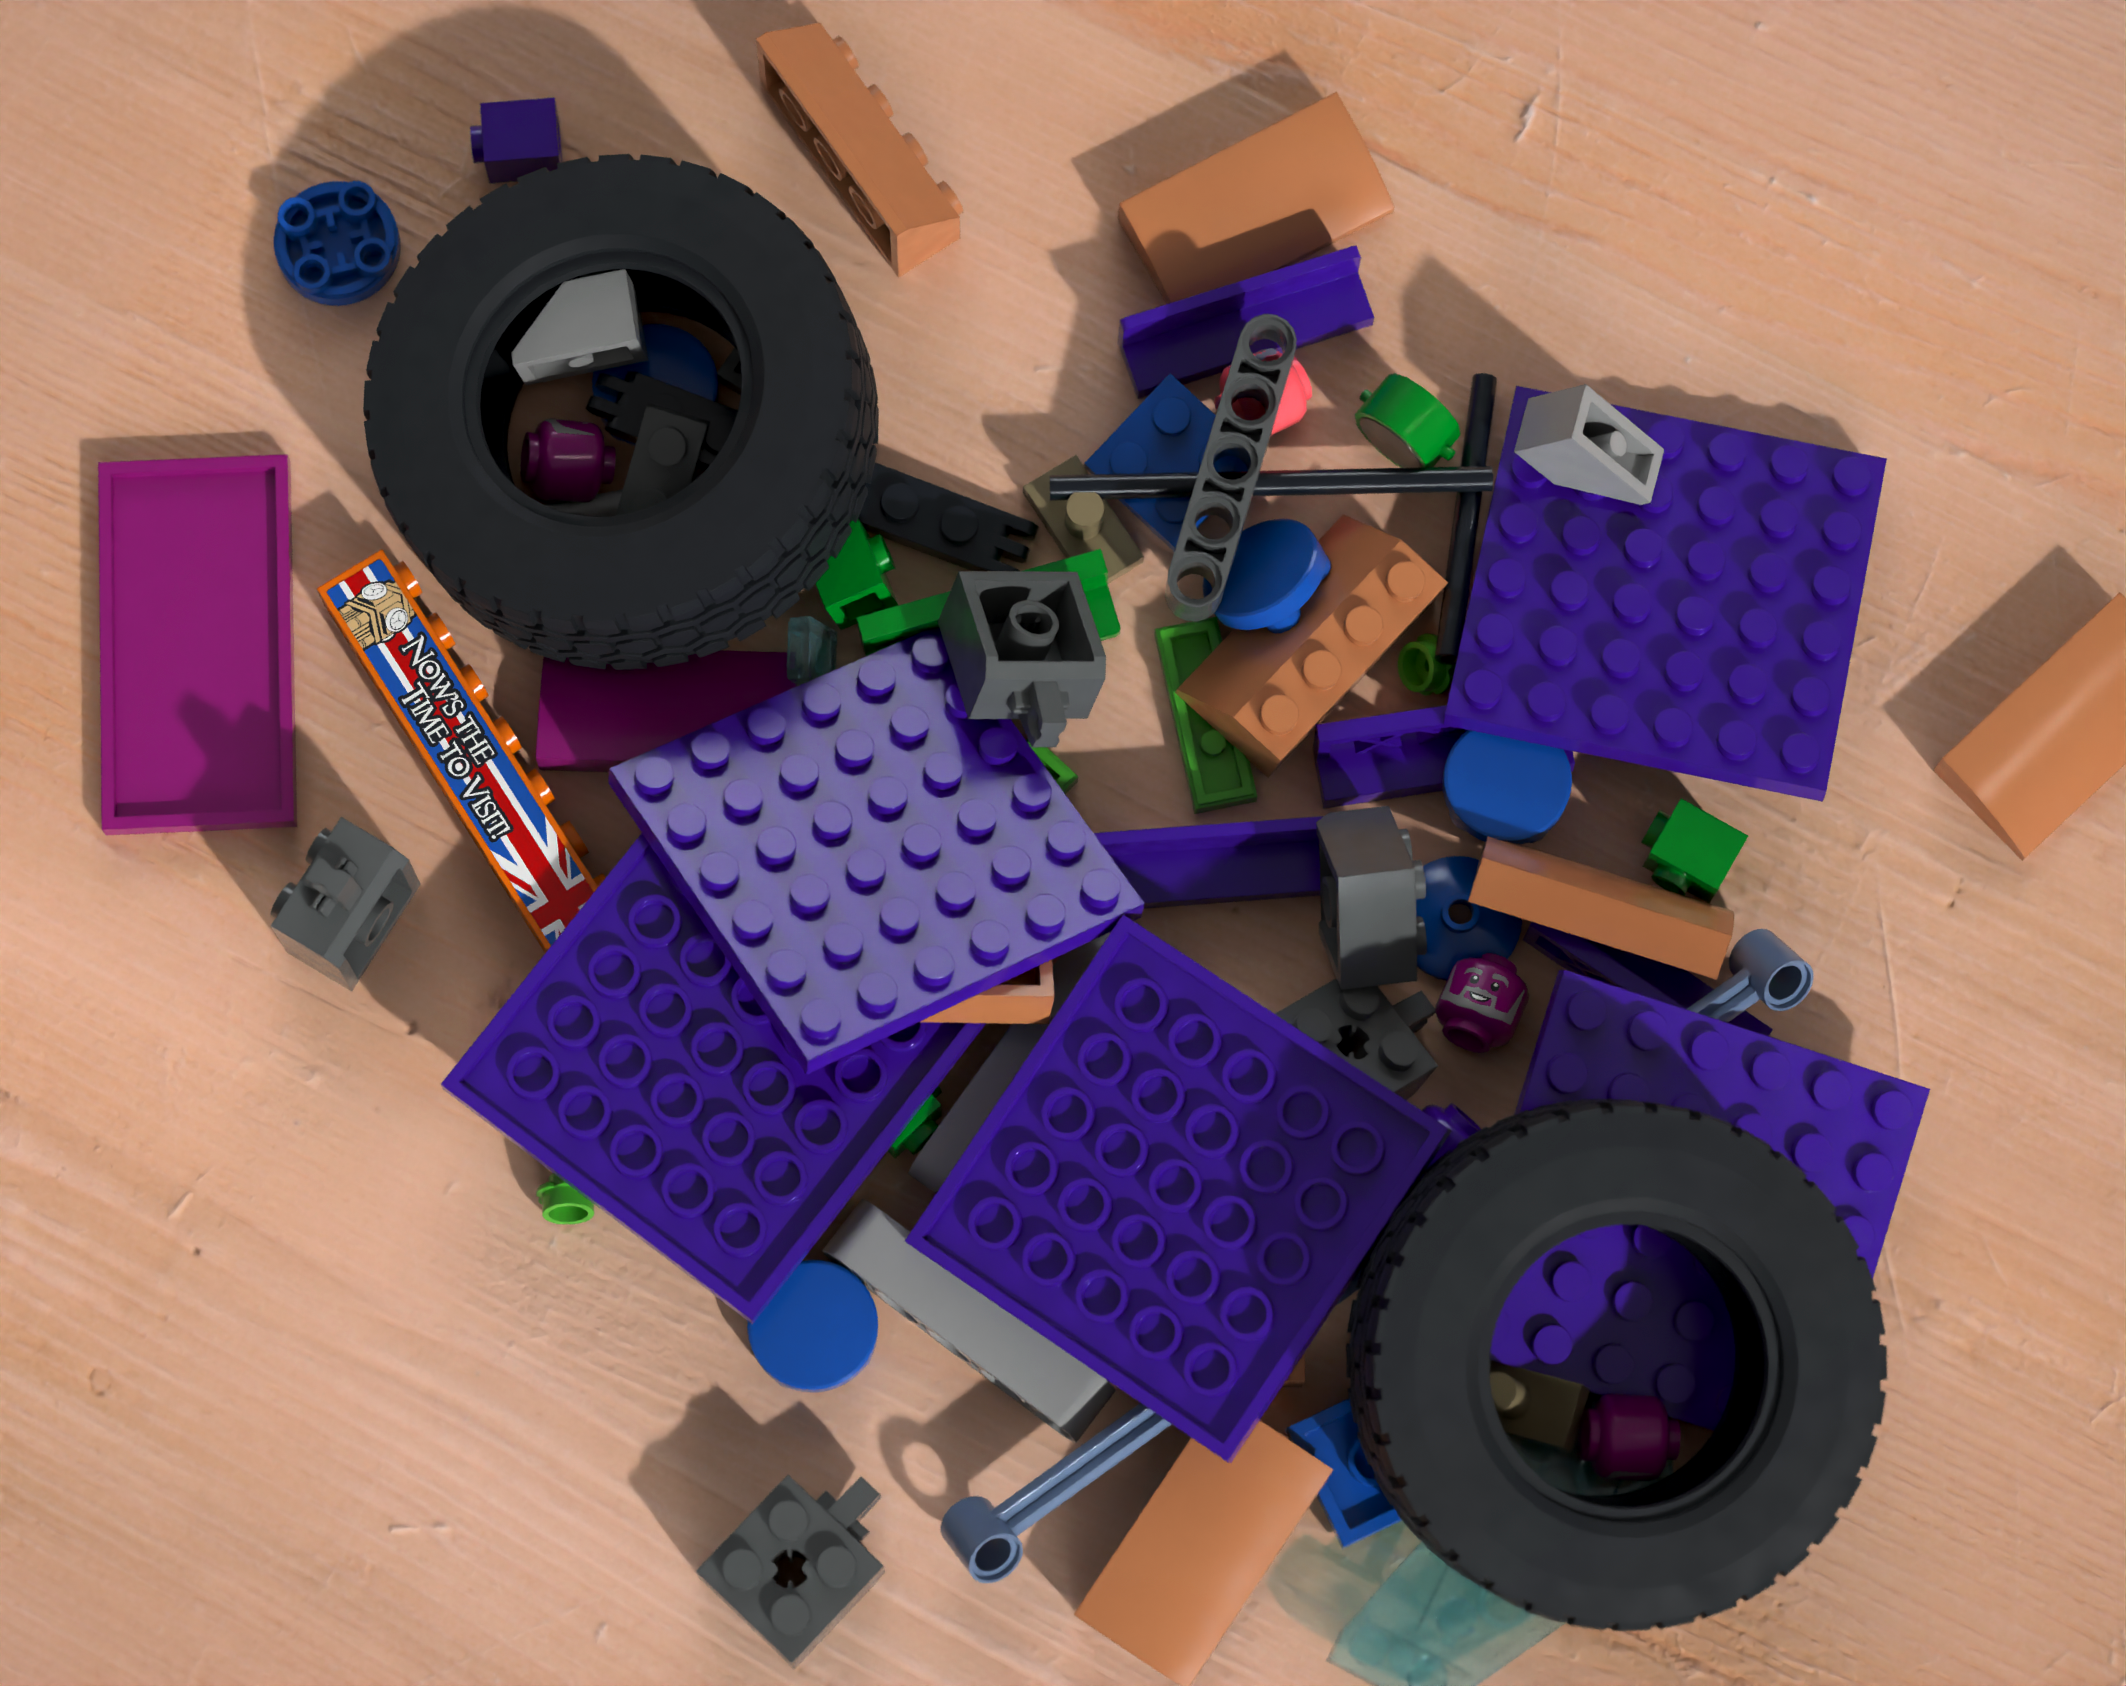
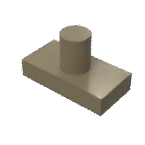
(1083, 522)
(1537, 1405)

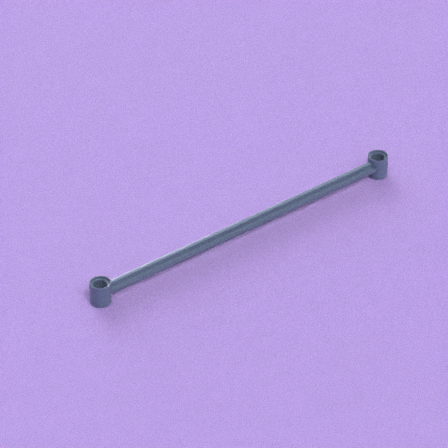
(987, 1535)

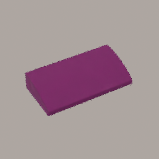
(611, 715)

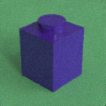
(517, 138)

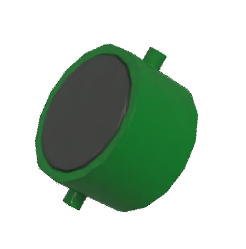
(1407, 423)

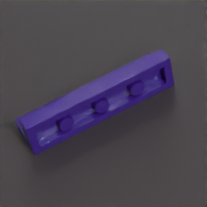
(1202, 331)
(1219, 861)

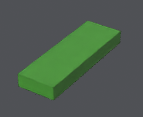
(1214, 769)

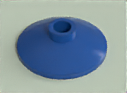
(1489, 931)

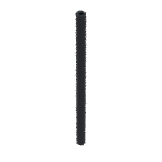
(1282, 482)

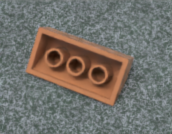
(858, 145)
(1275, 688)

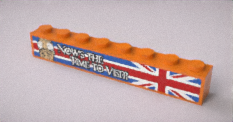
(461, 743)

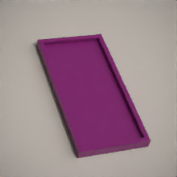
(196, 645)

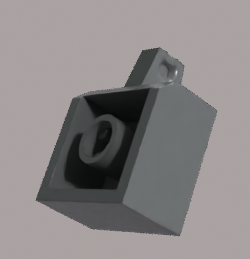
(1024, 649)
(1369, 898)
(344, 902)
(1369, 1032)
(835, 1569)

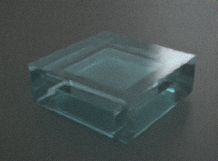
(810, 649)

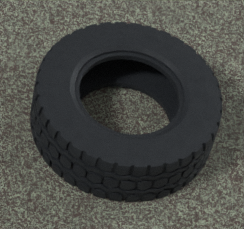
(723, 546)
(1797, 1397)

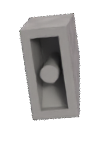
(583, 329)
(1588, 446)

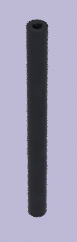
(1465, 521)

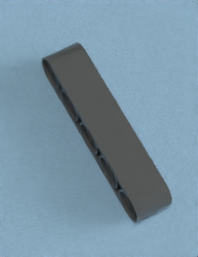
(1235, 438)

